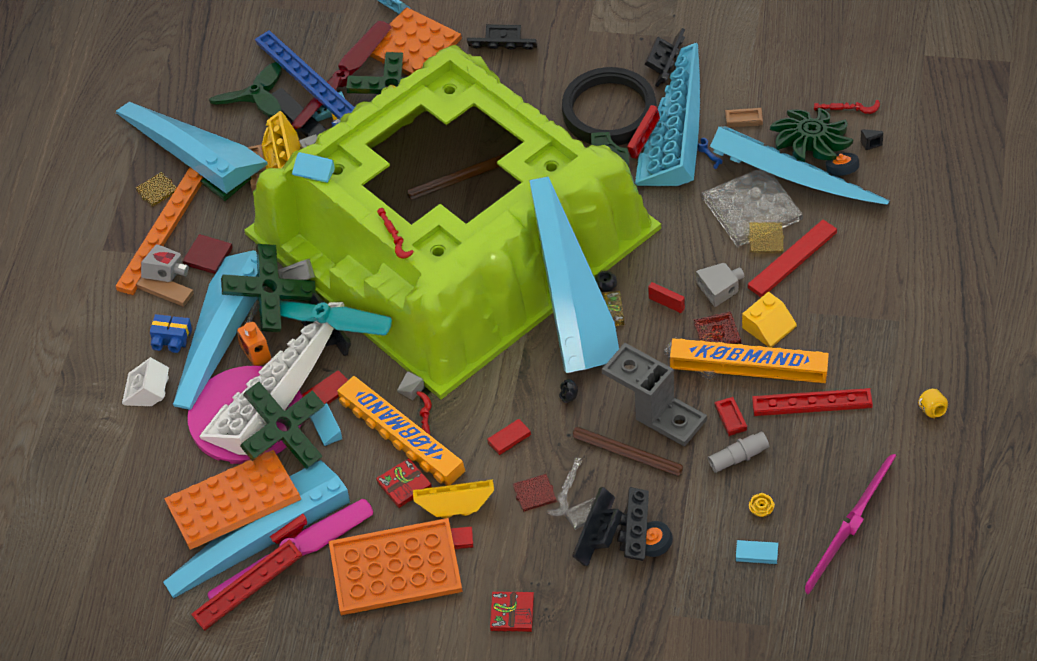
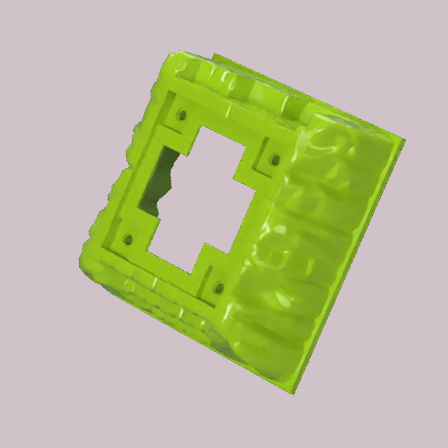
(465, 285)

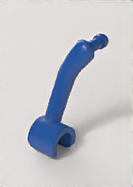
(703, 147)

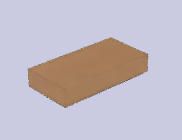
(744, 117)

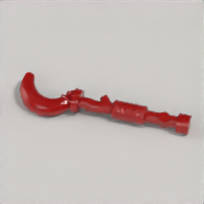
(858, 106)
(398, 240)
(424, 413)

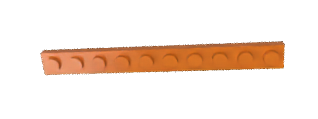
(161, 229)

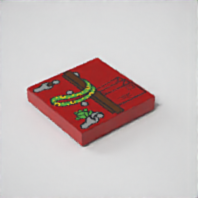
(401, 482)
(512, 611)

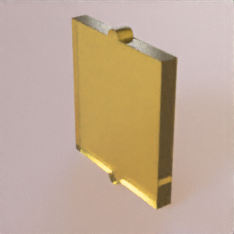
(156, 189)
(766, 237)

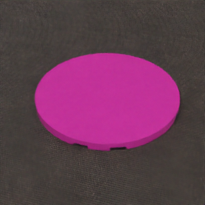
(213, 397)

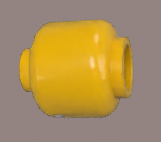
(933, 403)

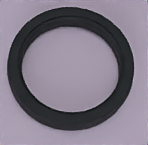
(604, 76)

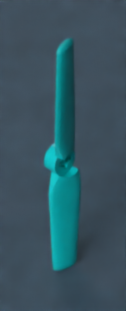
(338, 317)

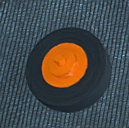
(843, 164)
(658, 538)

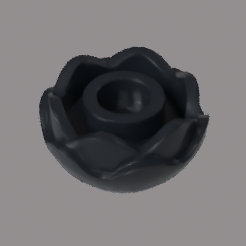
(606, 281)
(568, 391)

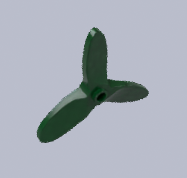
(257, 92)

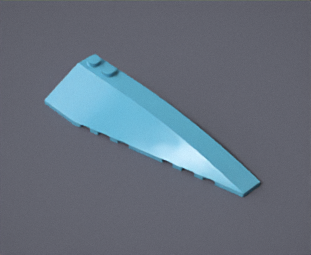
(672, 146)
(210, 155)
(770, 159)
(580, 312)
(216, 328)
(320, 495)

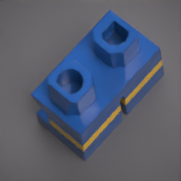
(170, 332)

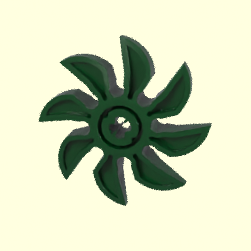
(811, 134)

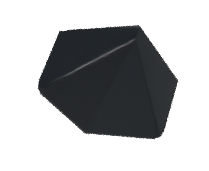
(871, 138)

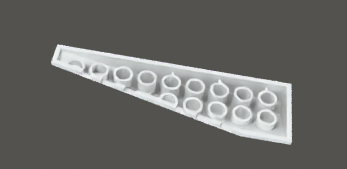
(280, 377)

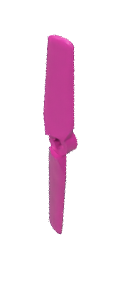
(851, 528)
(317, 535)

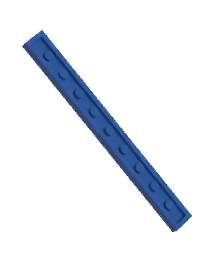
(304, 74)

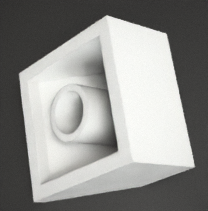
(146, 384)

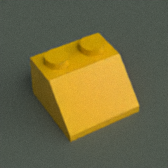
(768, 320)

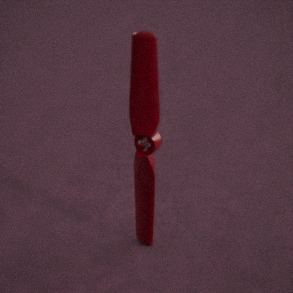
(348, 65)

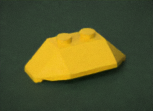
(279, 141)
(454, 499)

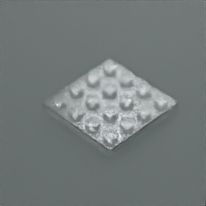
(750, 199)

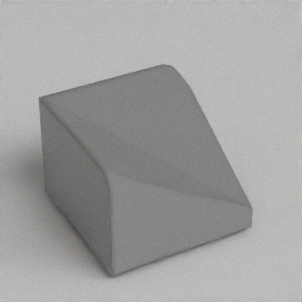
(410, 385)

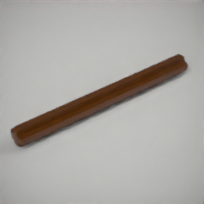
(455, 177)
(628, 451)

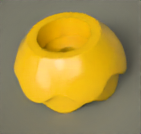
(761, 499)

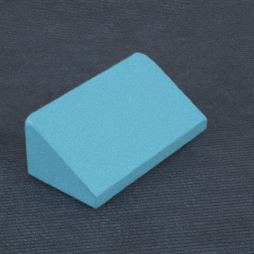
(396, 5)
(313, 167)
(326, 426)

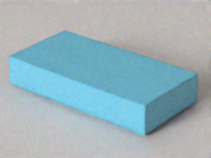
(757, 552)

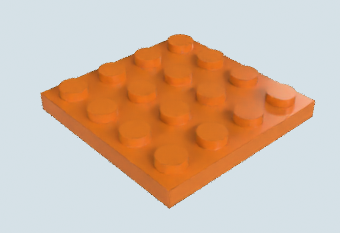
(417, 39)

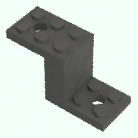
(654, 394)

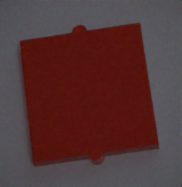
(534, 492)

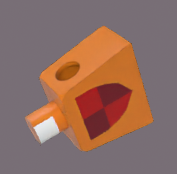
(251, 337)

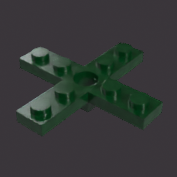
(373, 84)
(268, 276)
(291, 418)

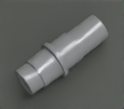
(738, 451)

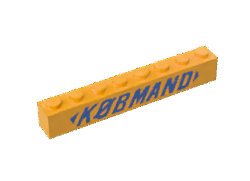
(749, 360)
(401, 431)

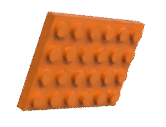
(232, 499)
(395, 566)

